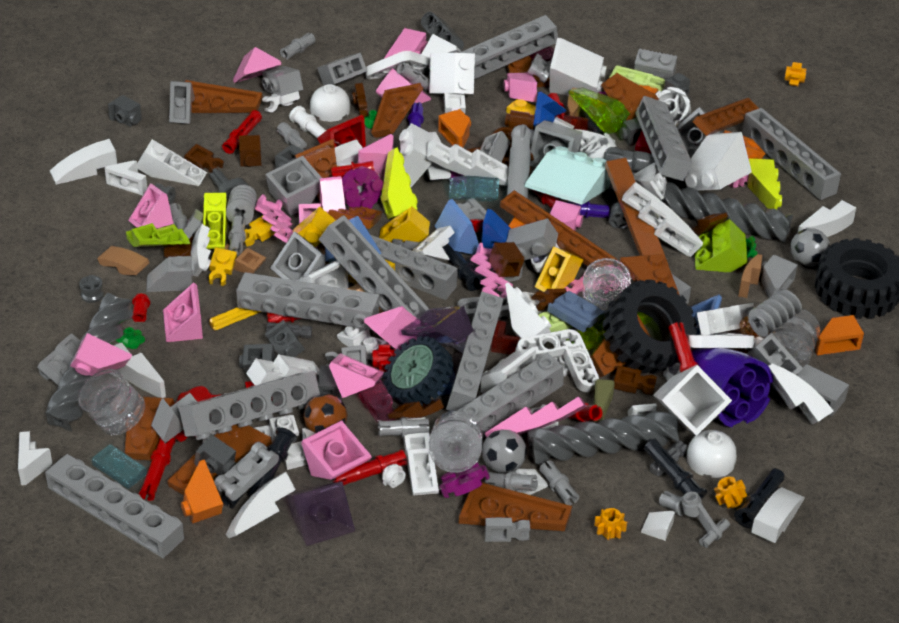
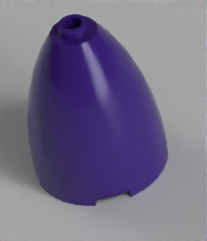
(740, 378)

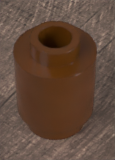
(518, 118)

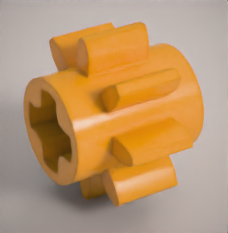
(795, 74)
(730, 492)
(610, 523)

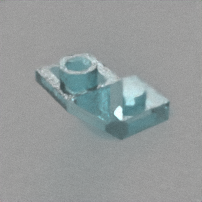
(474, 187)

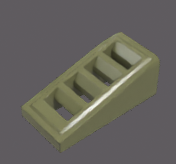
(603, 395)

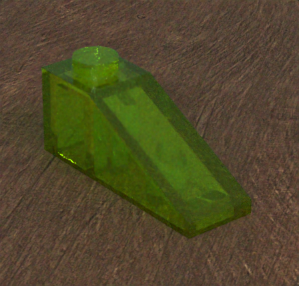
(604, 110)

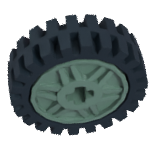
(418, 371)

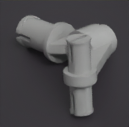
(692, 506)

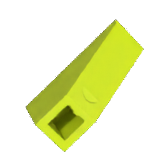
(764, 182)
(396, 186)
(216, 219)

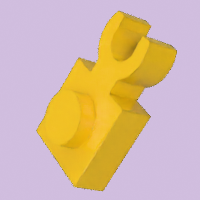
(259, 230)
(221, 264)

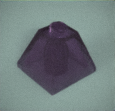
(441, 324)
(321, 512)

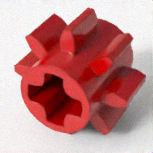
(381, 356)

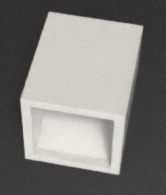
(575, 68)
(718, 162)
(692, 398)

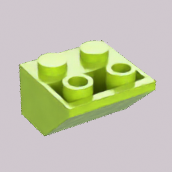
(722, 249)

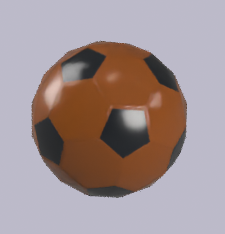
(324, 412)

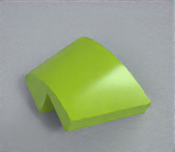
(150, 236)

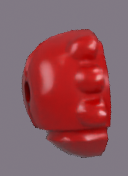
(477, 225)

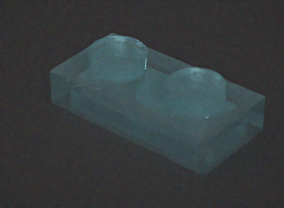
(119, 466)

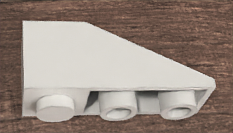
(165, 164)
(652, 180)
(524, 315)

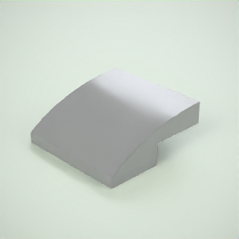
(58, 361)

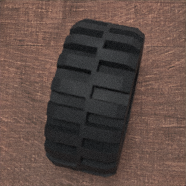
(853, 295)
(628, 337)

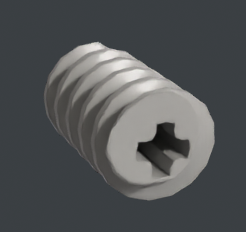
(241, 203)
(774, 312)

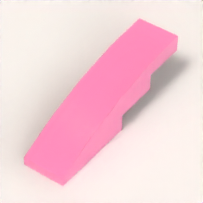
(526, 420)

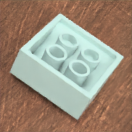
(570, 175)

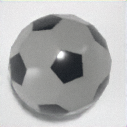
(808, 246)
(504, 451)

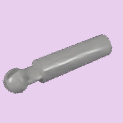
(519, 160)

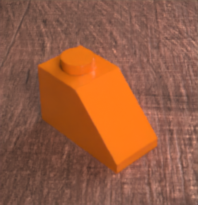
(455, 127)
(840, 336)
(201, 495)

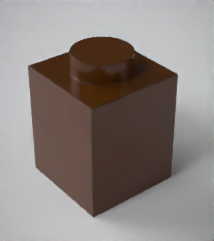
(250, 150)
(506, 259)

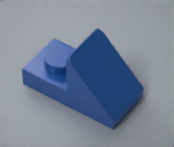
(546, 109)
(494, 229)

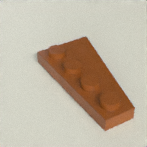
(223, 99)
(238, 438)
(494, 502)

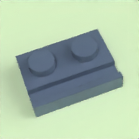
(576, 311)

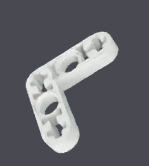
(383, 67)
(721, 340)
(568, 351)

